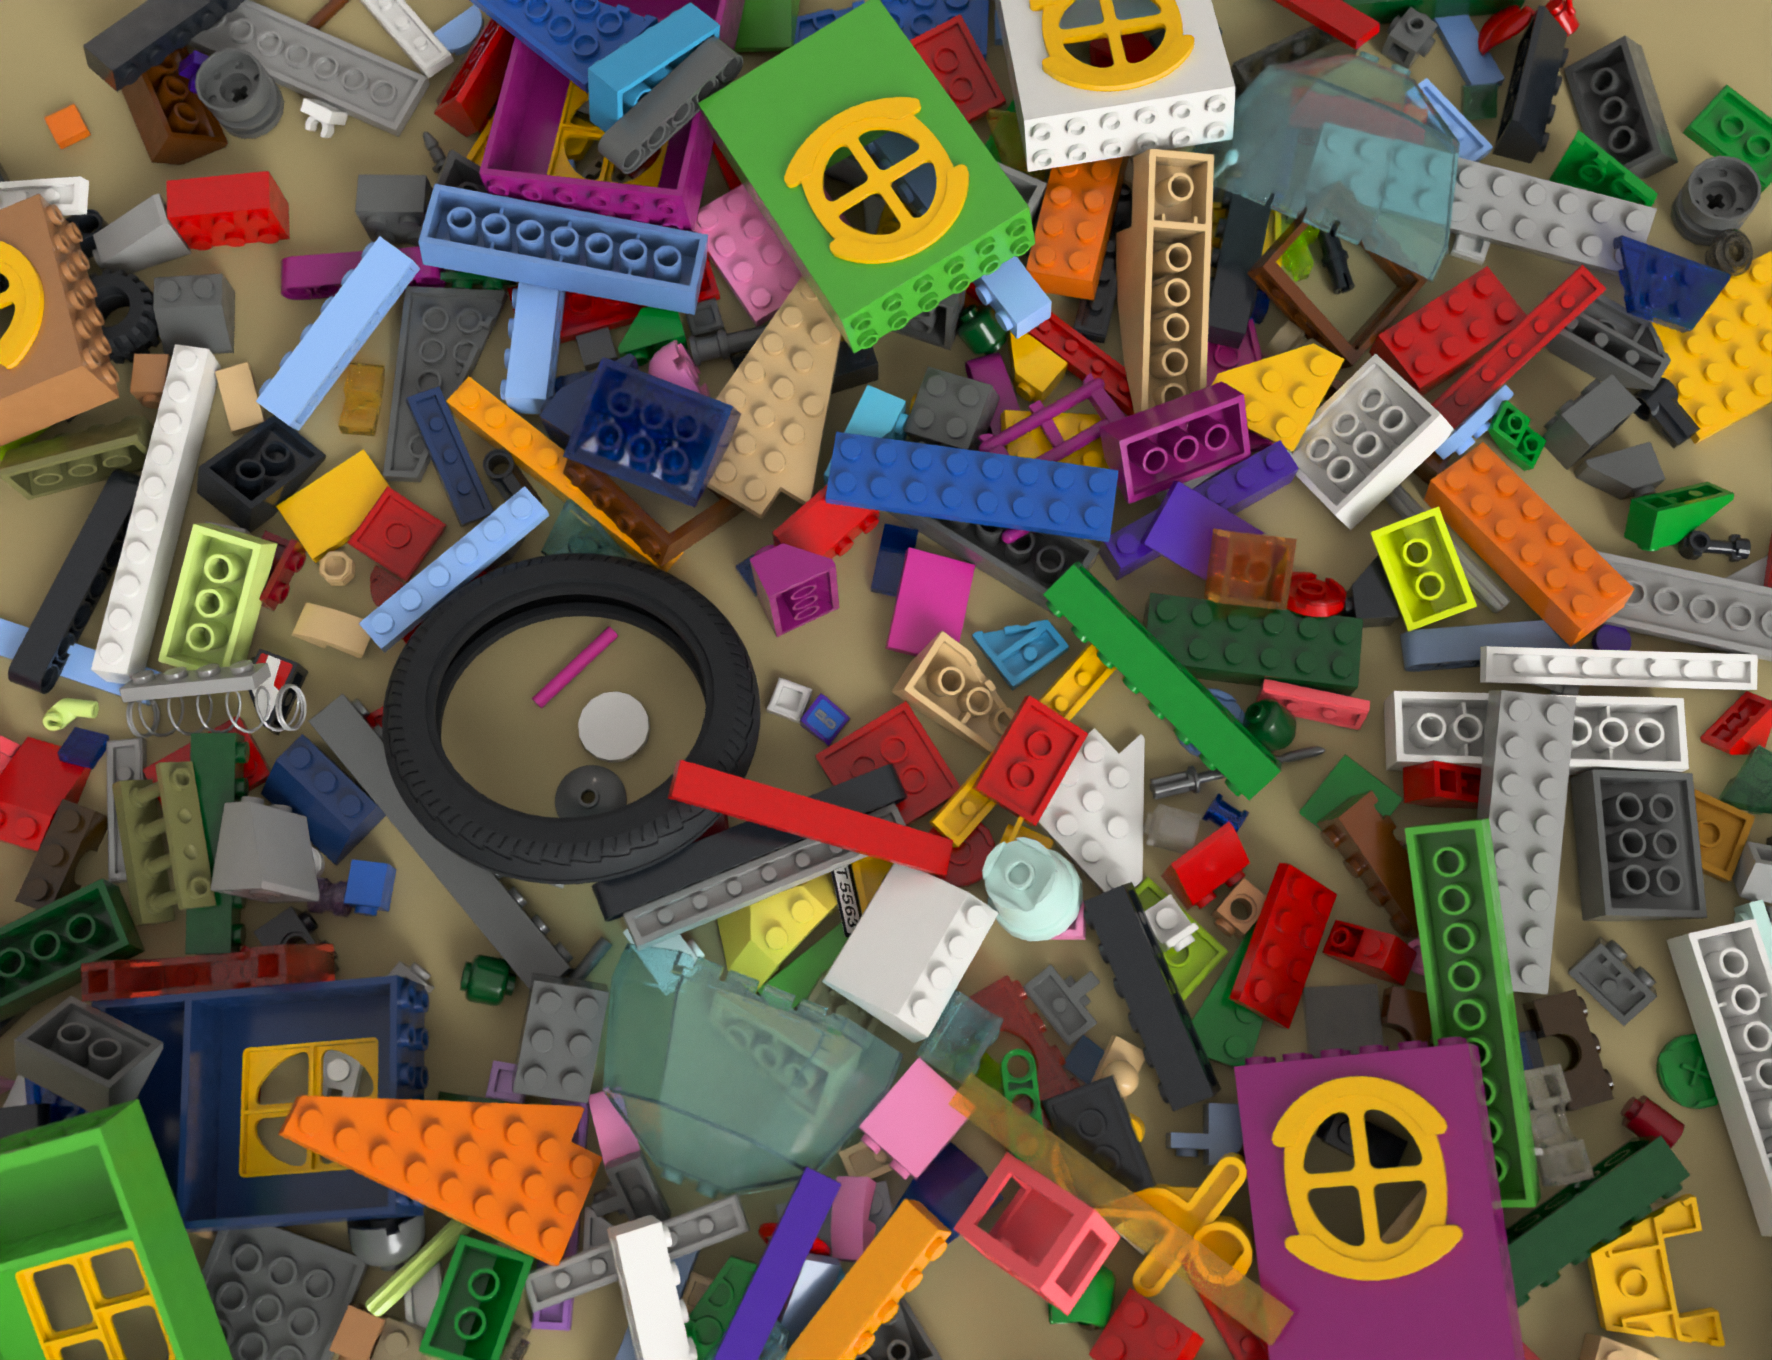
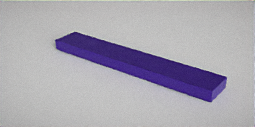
(778, 1267)

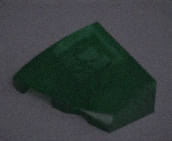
(1752, 785)

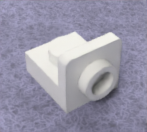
(1170, 925)

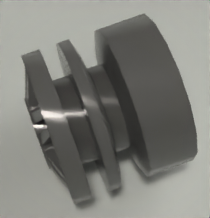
(239, 93)
(1715, 199)

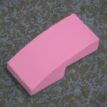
(612, 1132)
(849, 1219)

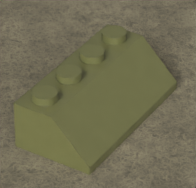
(77, 458)

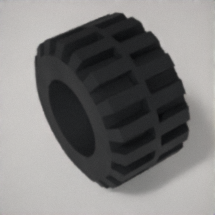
(139, 328)

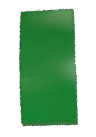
(1515, 437)

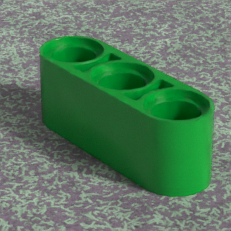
(1025, 1085)

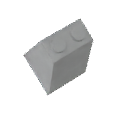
(264, 854)

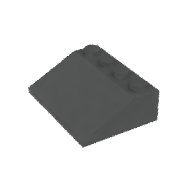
(1637, 846)

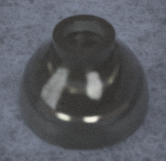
(1730, 252)

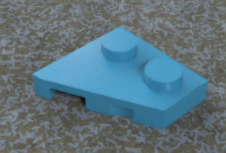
(1021, 650)

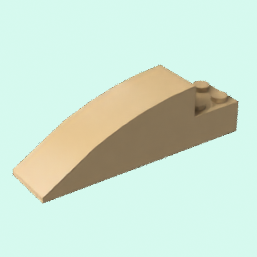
(1166, 276)

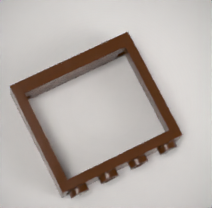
(1308, 317)
(638, 524)

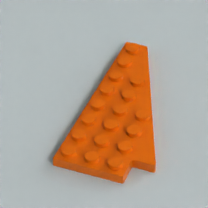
(477, 1162)

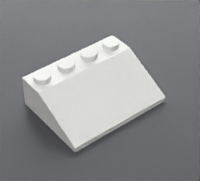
(1367, 441)
(910, 950)

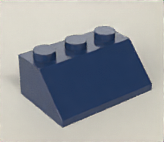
(317, 788)

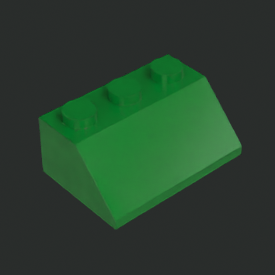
(476, 1302)

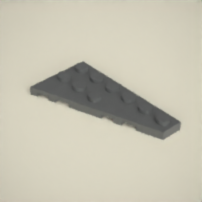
(437, 347)

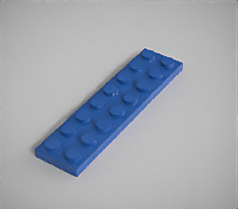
(972, 486)

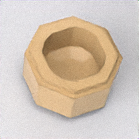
(337, 568)

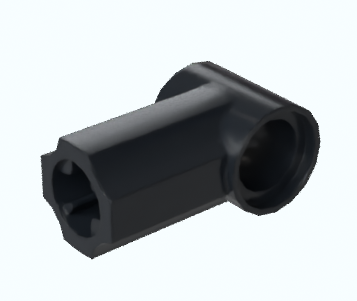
(1665, 412)
(510, 481)

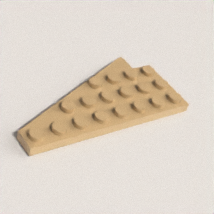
(783, 406)

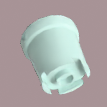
(1032, 889)

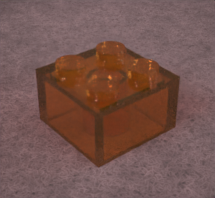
(1250, 569)

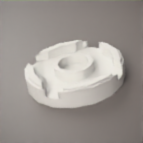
(614, 727)

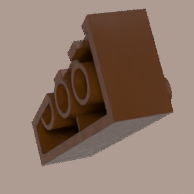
(1374, 856)

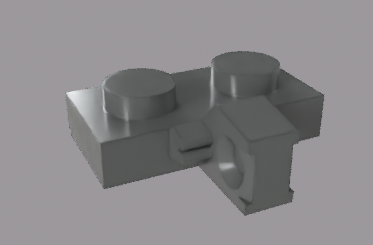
(1063, 1002)
(631, 1190)

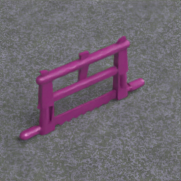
(1043, 416)

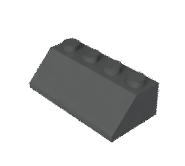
(1622, 107)

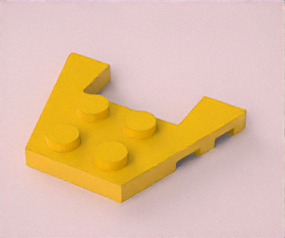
(1635, 1279)

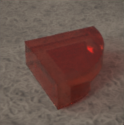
(383, 585)

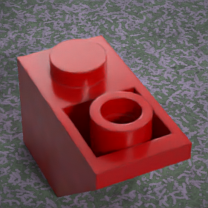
(1370, 952)

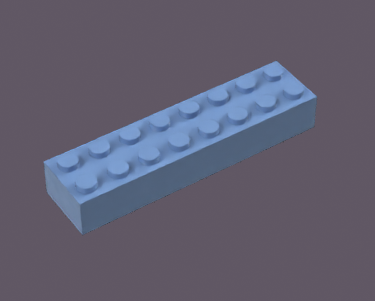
(563, 249)

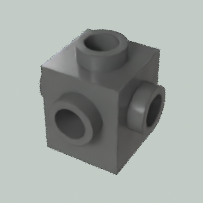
(1409, 38)

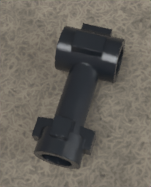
(1699, 542)

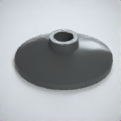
(590, 778)

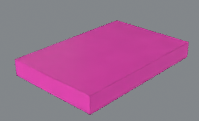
(929, 600)

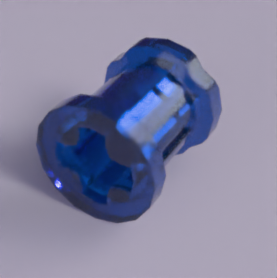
(1222, 812)

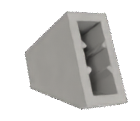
(139, 239)

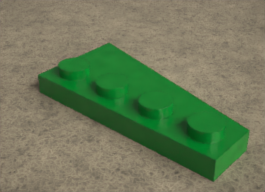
(1224, 1026)

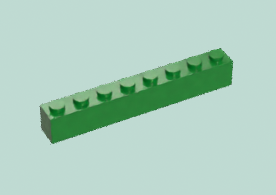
(1163, 680)

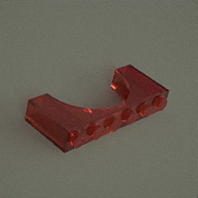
(204, 973)

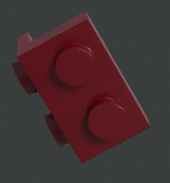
(287, 560)

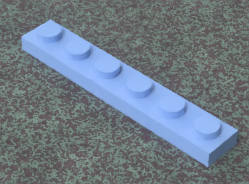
(454, 569)

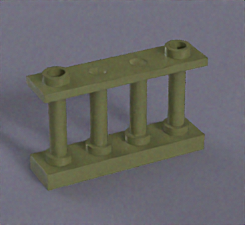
(143, 844)

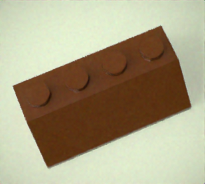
(170, 117)

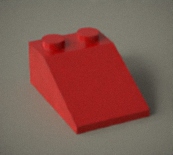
(33, 791)

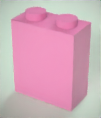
(913, 1121)

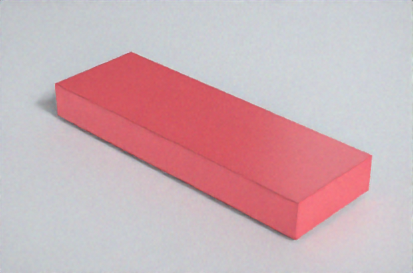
(1316, 704)

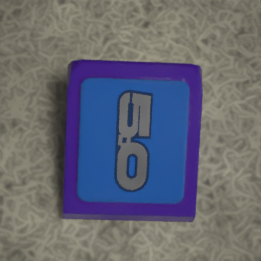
(824, 720)

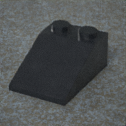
(258, 473)

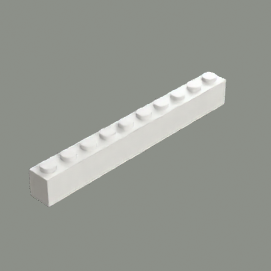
(156, 515)

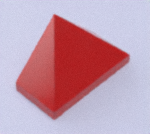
(1741, 726)

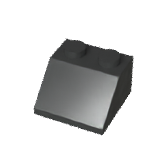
(195, 312)

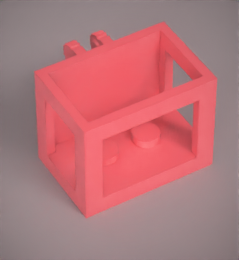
(1042, 1236)

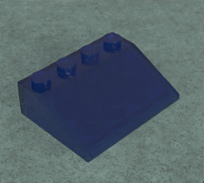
(651, 432)

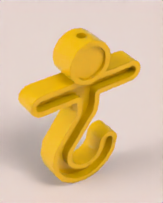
(1197, 1213)

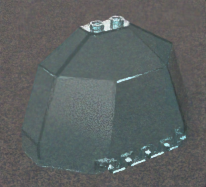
(1352, 150)
(734, 1081)

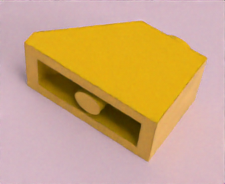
(1034, 367)

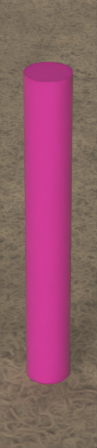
(575, 667)

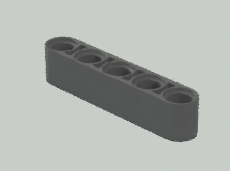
(669, 105)

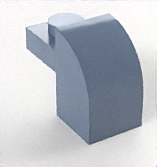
(1220, 1134)

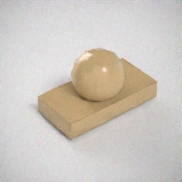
(1124, 1062)

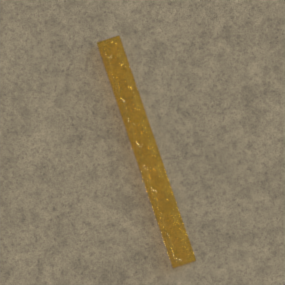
(1122, 1209)

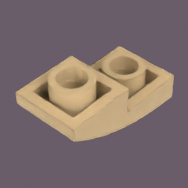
(332, 628)

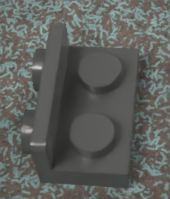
(1614, 981)

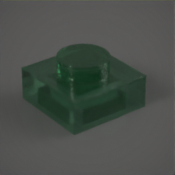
(1479, 101)

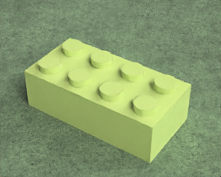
(217, 598)

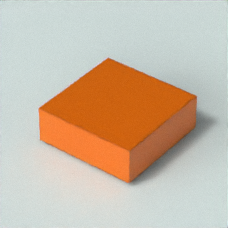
(67, 126)

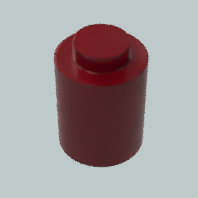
(1649, 1119)

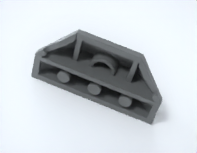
(1613, 342)

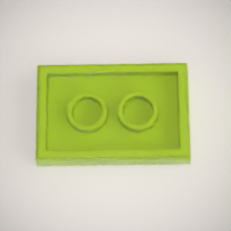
(1194, 961)

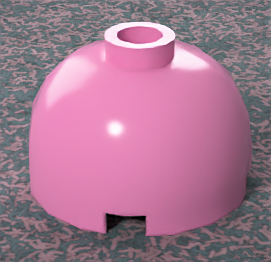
(677, 367)

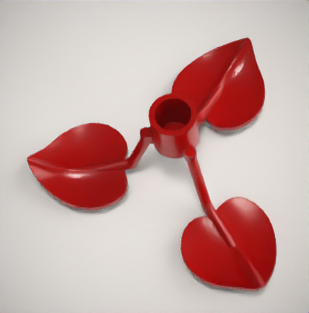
(1512, 21)

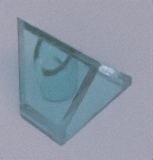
(579, 533)

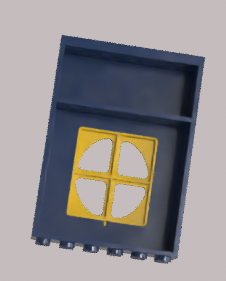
(209, 1079)

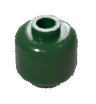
(981, 329)
(1270, 724)
(487, 980)

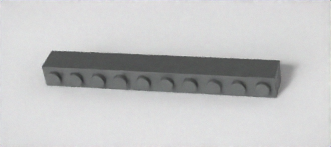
(478, 891)

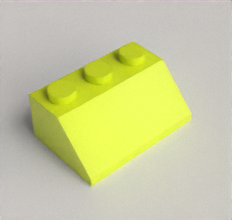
(1423, 569)

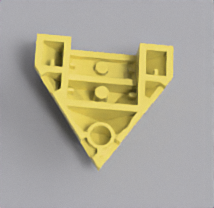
(771, 929)

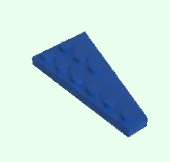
(912, 17)
(568, 32)

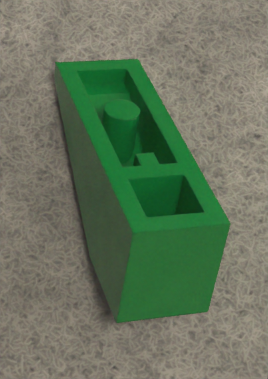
(1673, 514)

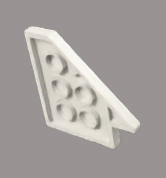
(1100, 812)

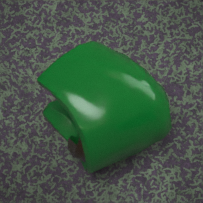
(1093, 1307)

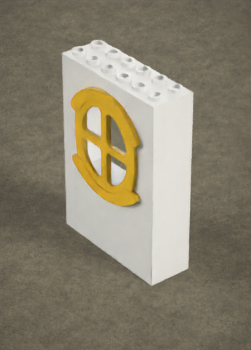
(1094, 113)

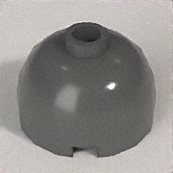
(386, 1241)

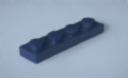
(449, 456)

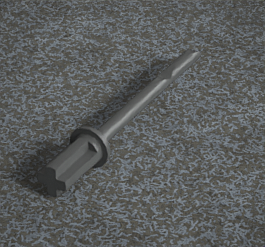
(1190, 779)

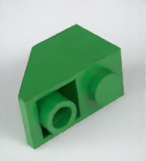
(651, 332)

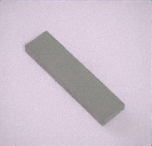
(124, 762)

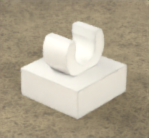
(323, 113)

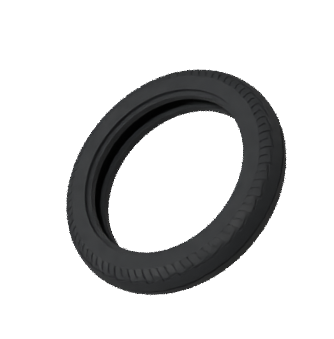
(540, 590)

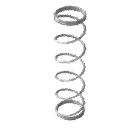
(278, 709)

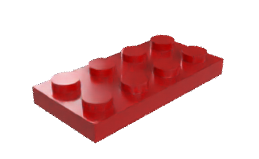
(1283, 946)

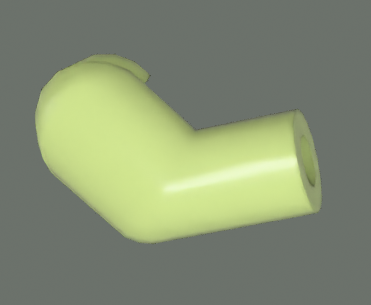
(67, 710)

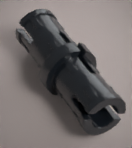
(1335, 261)

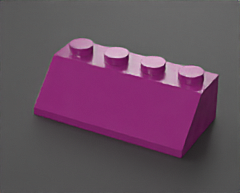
(1177, 441)
(794, 586)

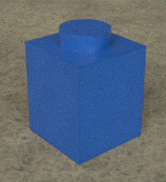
(370, 887)

